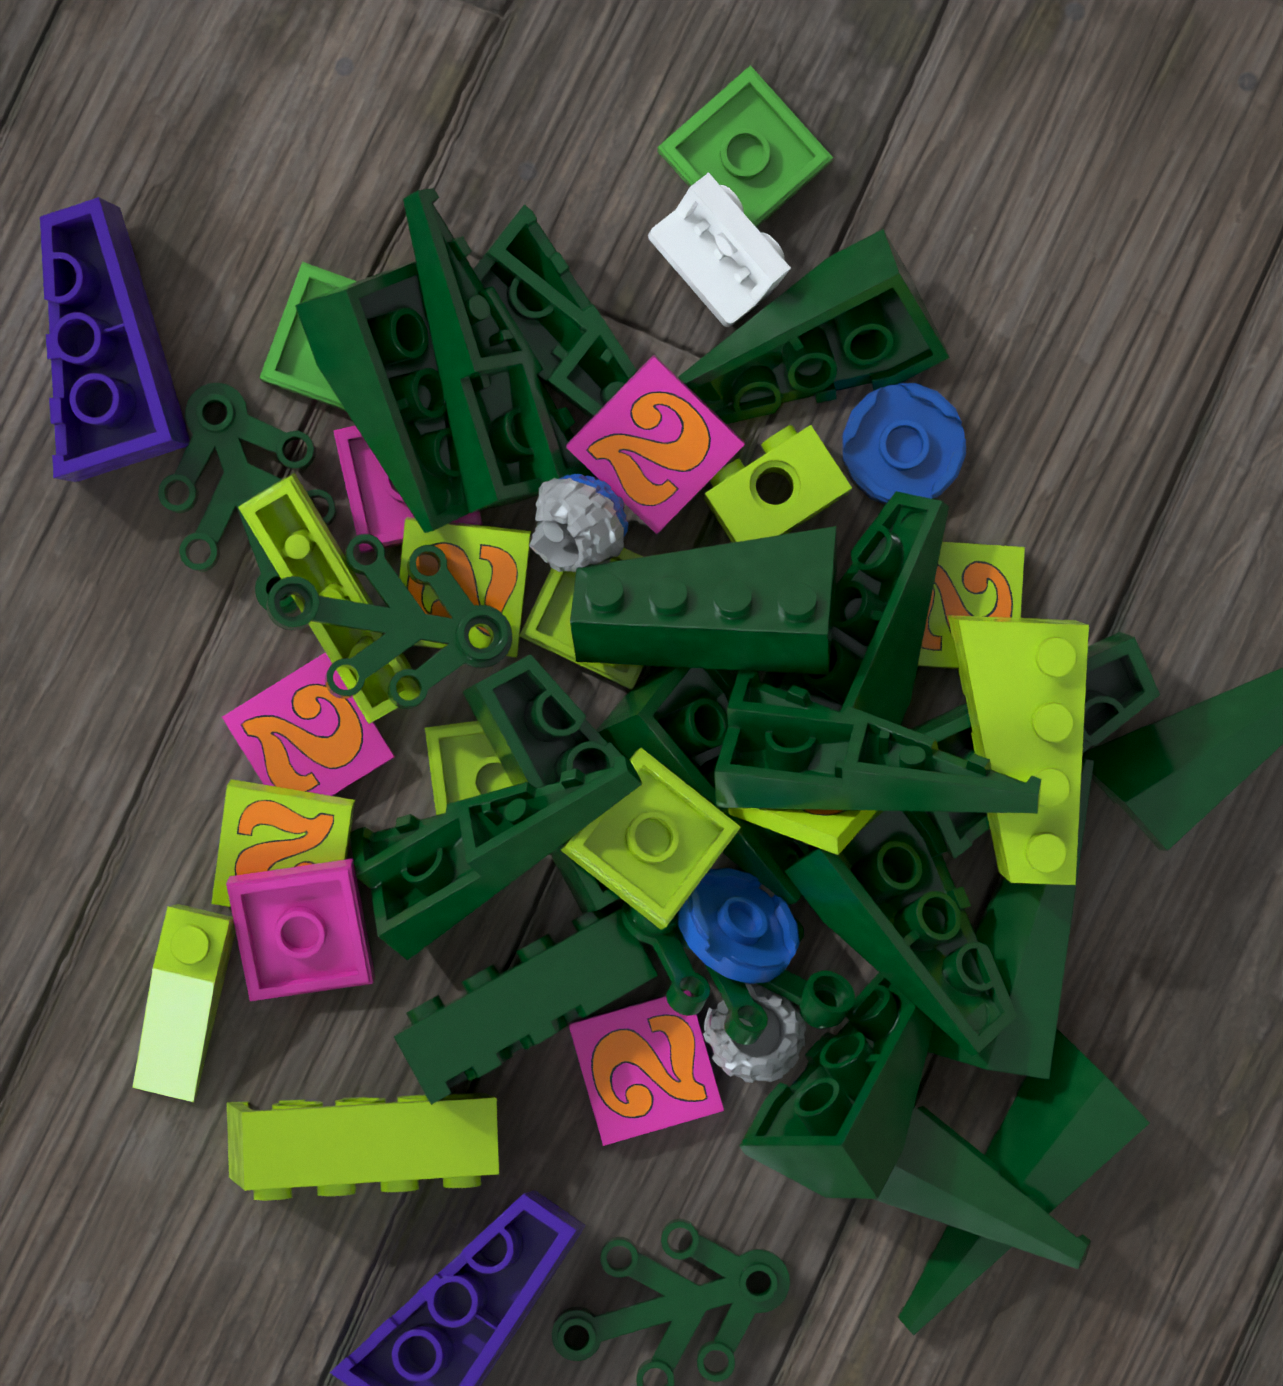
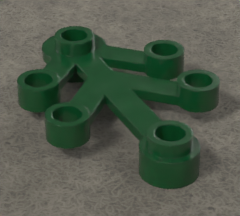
(239, 478)
(400, 622)
(822, 999)
(681, 1303)

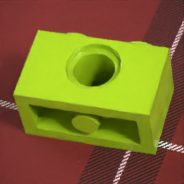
(807, 466)

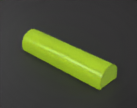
(305, 548)

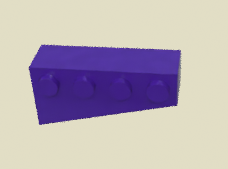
(105, 353)
(470, 1308)

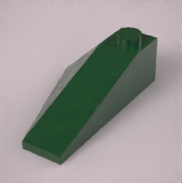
(831, 331)
(384, 370)
(880, 613)
(682, 724)
(910, 922)
(854, 1102)

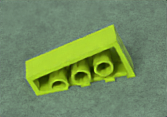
(1028, 718)
(362, 1143)

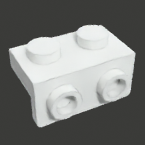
(720, 251)

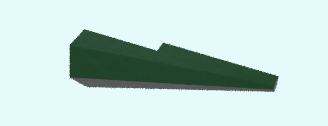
(555, 315)
(809, 756)
(449, 864)
(1045, 1147)

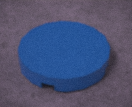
(903, 442)
(739, 927)

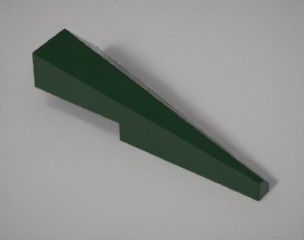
(497, 408)
(1191, 760)
(1029, 941)
(961, 1187)

